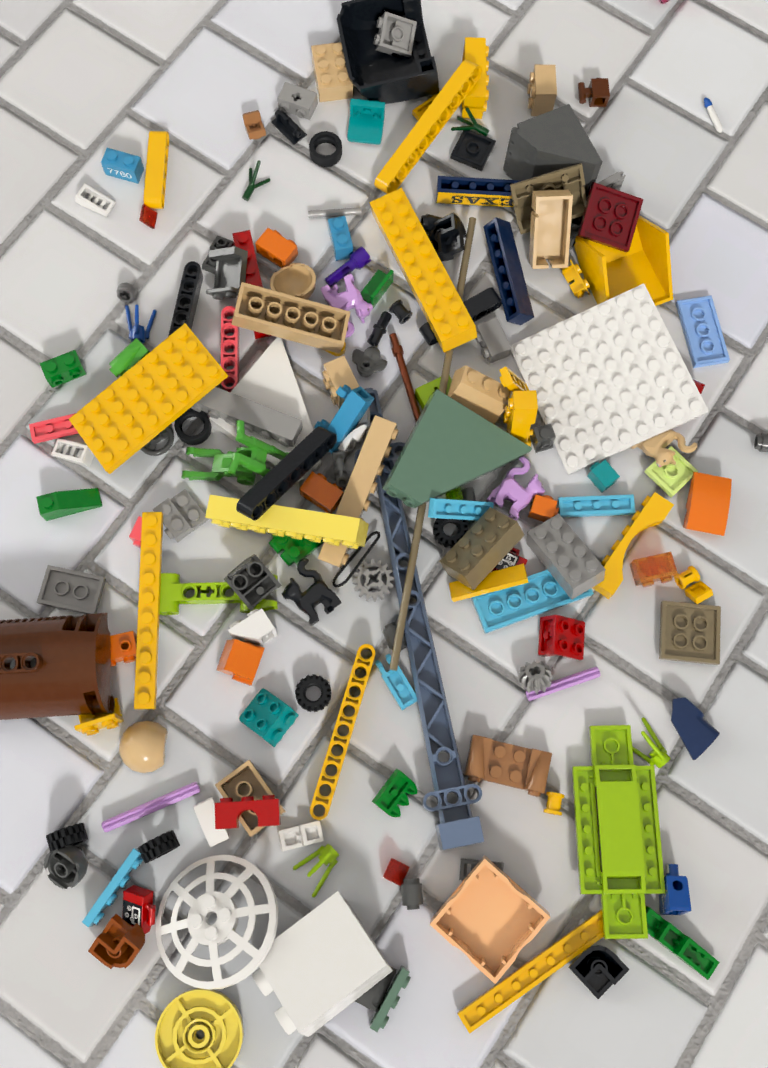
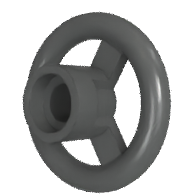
(151, 450)

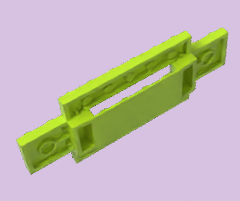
(626, 829)

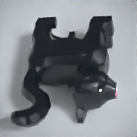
(314, 595)

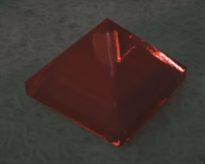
(148, 216)

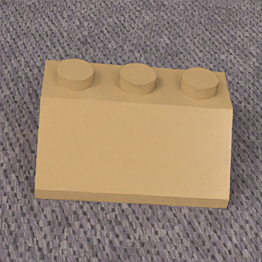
(479, 393)

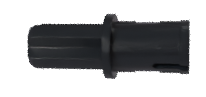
(379, 329)

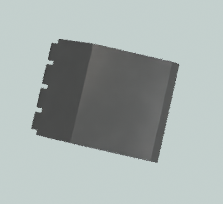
(551, 144)

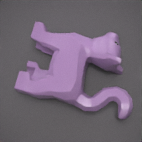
(347, 300)
(514, 492)

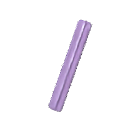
(566, 682)

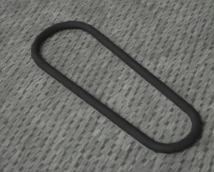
(361, 560)

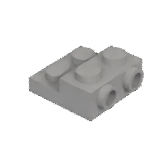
(395, 34)
(181, 515)

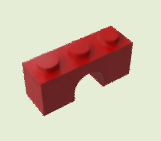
(228, 812)

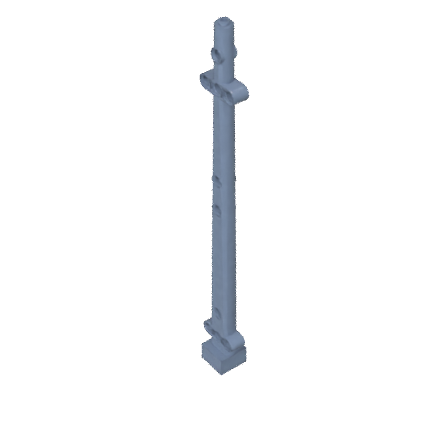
(456, 820)

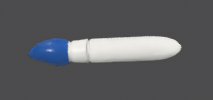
(714, 118)

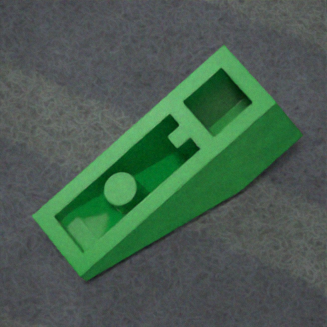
(68, 502)

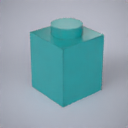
(603, 475)

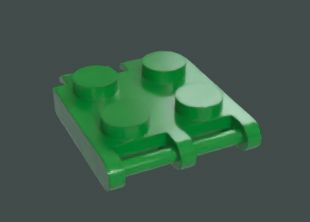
(293, 549)

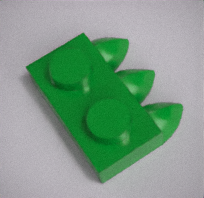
(394, 793)

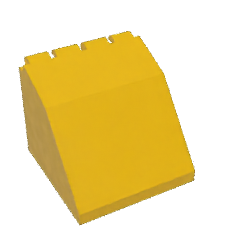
(615, 271)

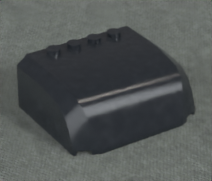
(379, 74)

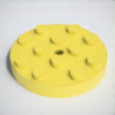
(194, 1011)

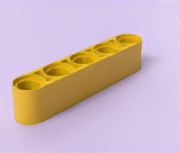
(156, 169)

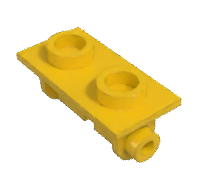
(580, 285)

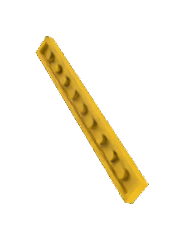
(148, 611)
(532, 973)

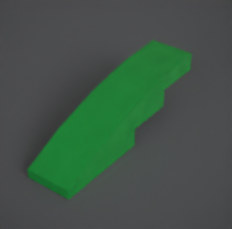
(680, 944)

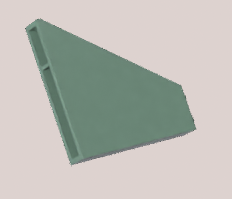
(448, 451)

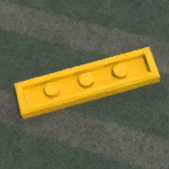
(493, 582)

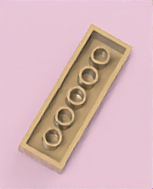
(290, 318)

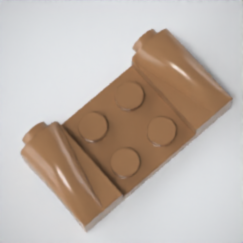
(507, 765)

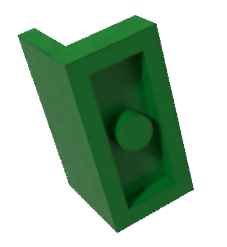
(377, 287)

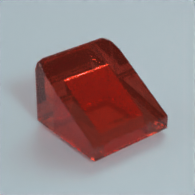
(395, 871)

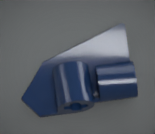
(692, 727)

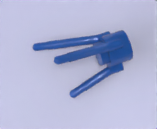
(138, 331)

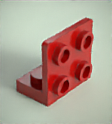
(561, 637)

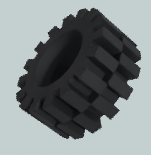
(445, 539)
(309, 681)
(66, 836)
(158, 846)

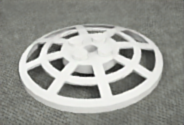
(223, 928)

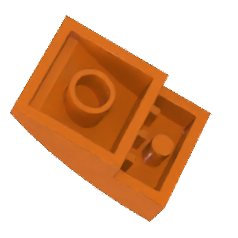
(708, 503)

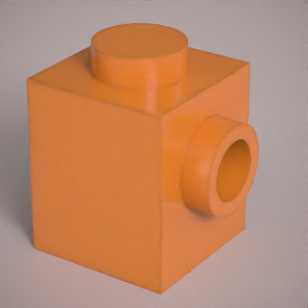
(543, 508)

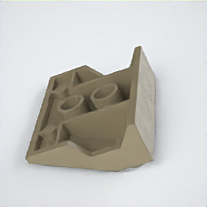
(566, 178)

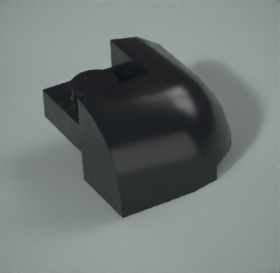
(448, 236)
(598, 969)

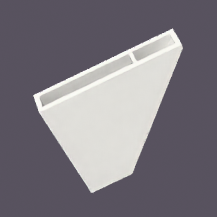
(274, 386)

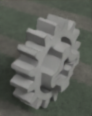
(367, 574)

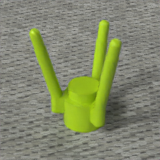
(658, 755)
(327, 856)

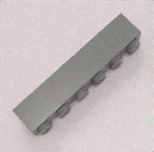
(256, 417)

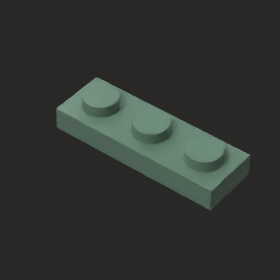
(391, 999)

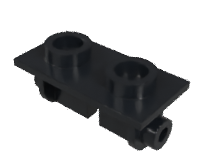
(288, 127)

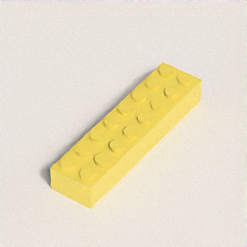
(291, 522)

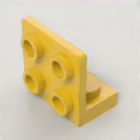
(92, 723)

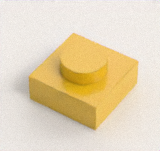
(698, 592)

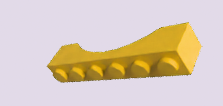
(652, 514)

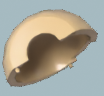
(294, 280)
(143, 746)

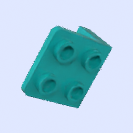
(366, 121)
(268, 717)

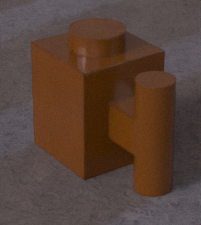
(597, 92)

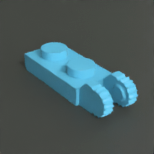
(397, 685)

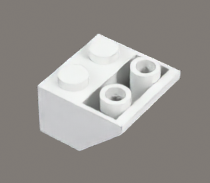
(254, 629)

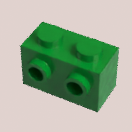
(63, 368)

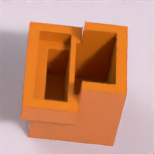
(240, 660)

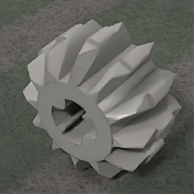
(535, 677)

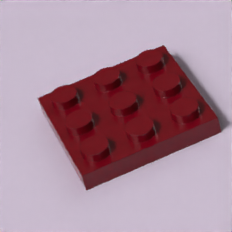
(610, 217)

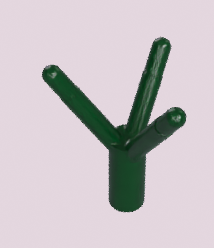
(472, 125)
(252, 177)

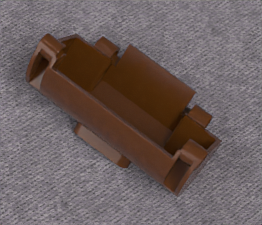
(70, 667)

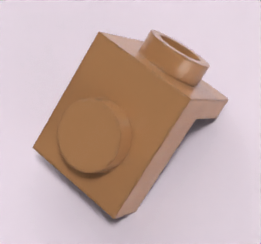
(254, 125)

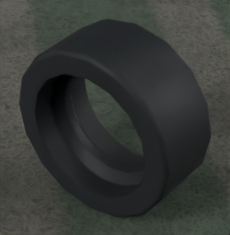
(325, 137)
(196, 439)

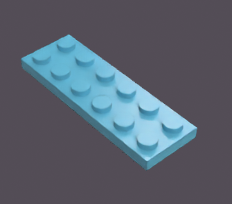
(522, 601)

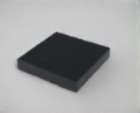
(473, 149)

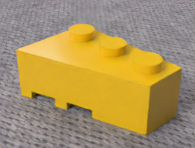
(520, 414)

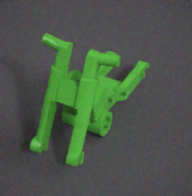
(236, 464)

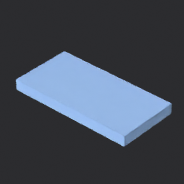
(702, 331)

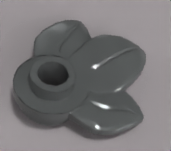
(368, 361)

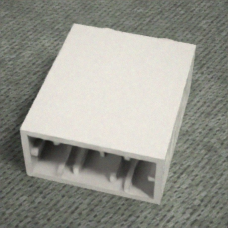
(320, 966)

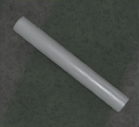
(334, 212)

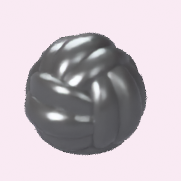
(126, 292)

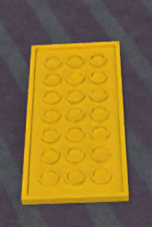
(147, 398)

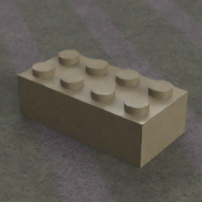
(482, 548)

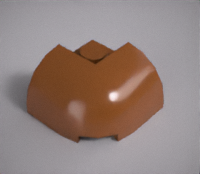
(118, 943)

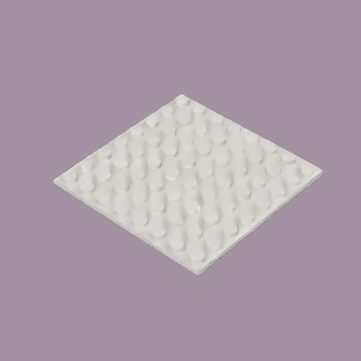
(608, 379)

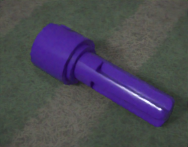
(357, 260)

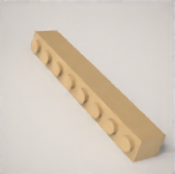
(362, 482)

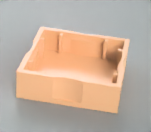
(490, 919)

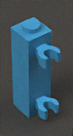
(349, 414)

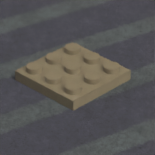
(690, 632)

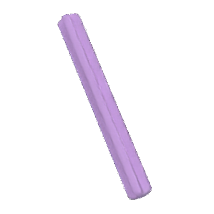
(150, 807)

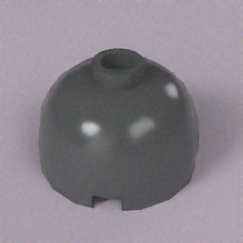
(66, 866)

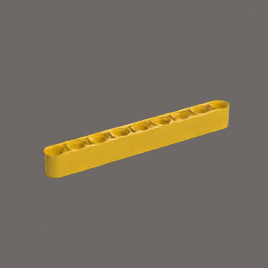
(428, 127)
(343, 741)

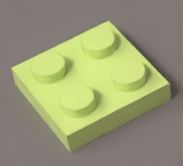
(671, 477)

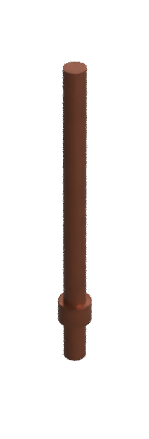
(398, 352)

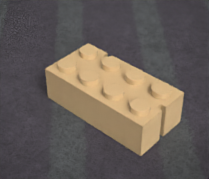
(550, 228)

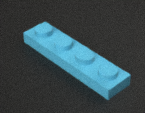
(596, 505)
(457, 509)
(109, 894)

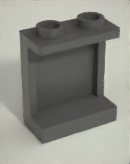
(229, 272)

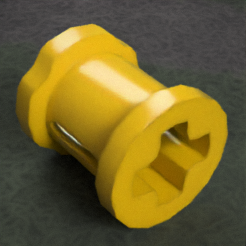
(687, 577)
(554, 803)

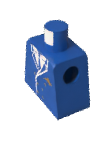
(676, 899)

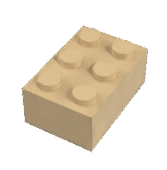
(331, 72)
(246, 782)

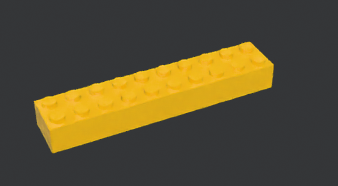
(423, 270)

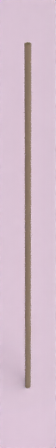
(421, 509)

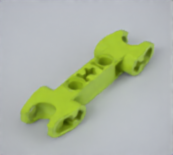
(174, 593)

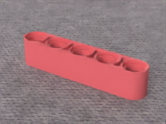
(227, 343)

